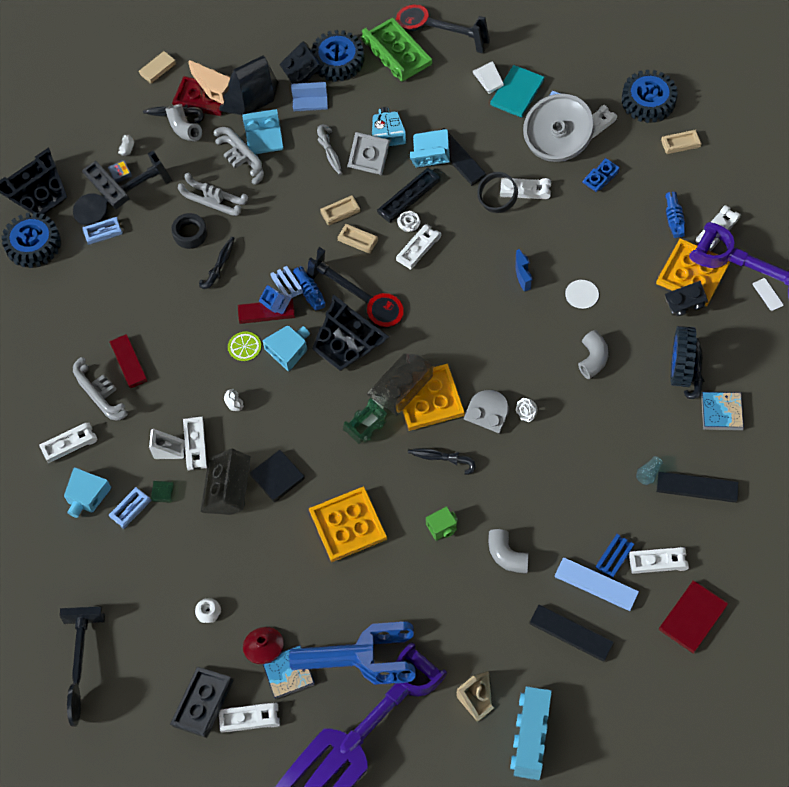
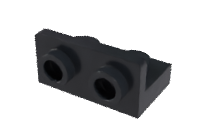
(686, 298)

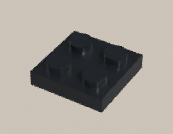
(300, 64)

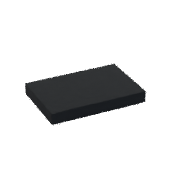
(202, 702)

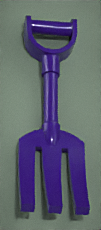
(732, 254)
(348, 746)

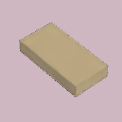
(157, 67)
(681, 142)
(340, 210)
(357, 238)

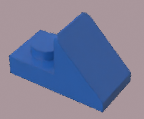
(274, 300)

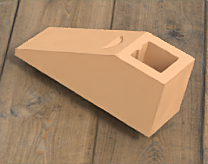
(210, 80)

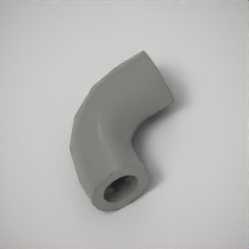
(180, 124)
(598, 354)
(503, 555)

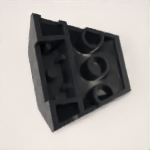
(250, 87)
(35, 185)
(346, 336)

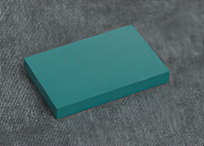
(518, 91)

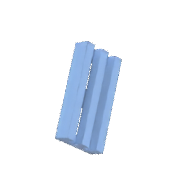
(102, 233)
(286, 271)
(138, 505)

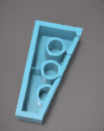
(532, 733)

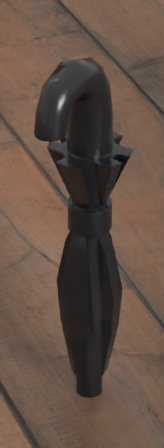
(161, 111)
(215, 271)
(697, 379)
(455, 458)

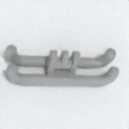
(240, 153)
(212, 196)
(98, 391)

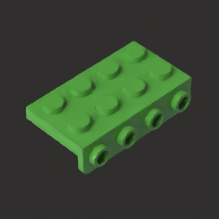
(396, 49)

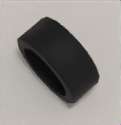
(187, 219)

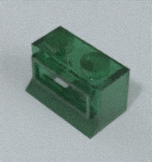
(360, 417)

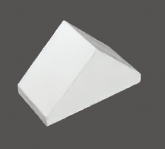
(489, 77)
(166, 446)

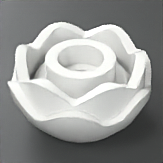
(127, 145)
(410, 217)
(233, 401)
(526, 409)
(213, 613)

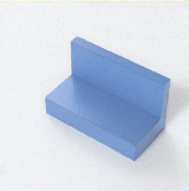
(309, 96)

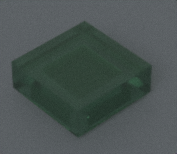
(162, 491)

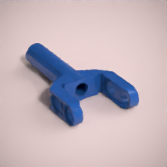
(360, 654)

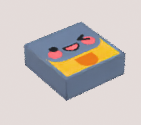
(119, 171)

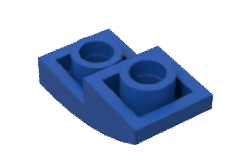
(601, 175)
(523, 275)

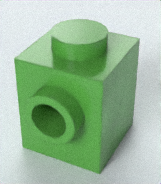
(442, 523)

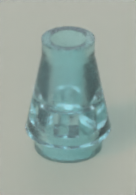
(648, 472)

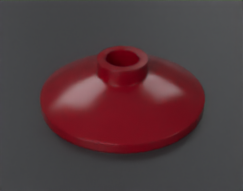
(263, 652)

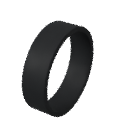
(485, 180)

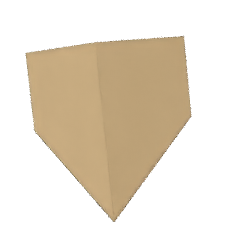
(476, 695)

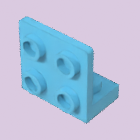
(263, 131)
(430, 148)

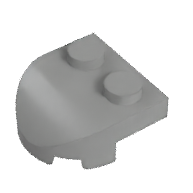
(488, 410)

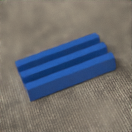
(623, 542)

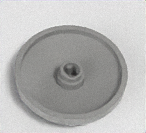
(558, 127)

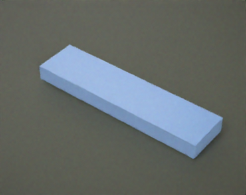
(596, 584)

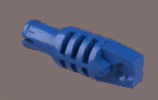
(675, 216)
(309, 288)

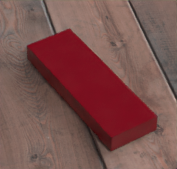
(258, 312)
(128, 361)

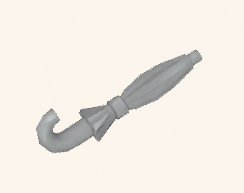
(331, 155)

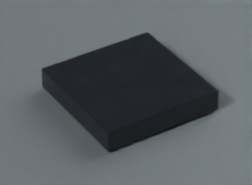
(277, 475)

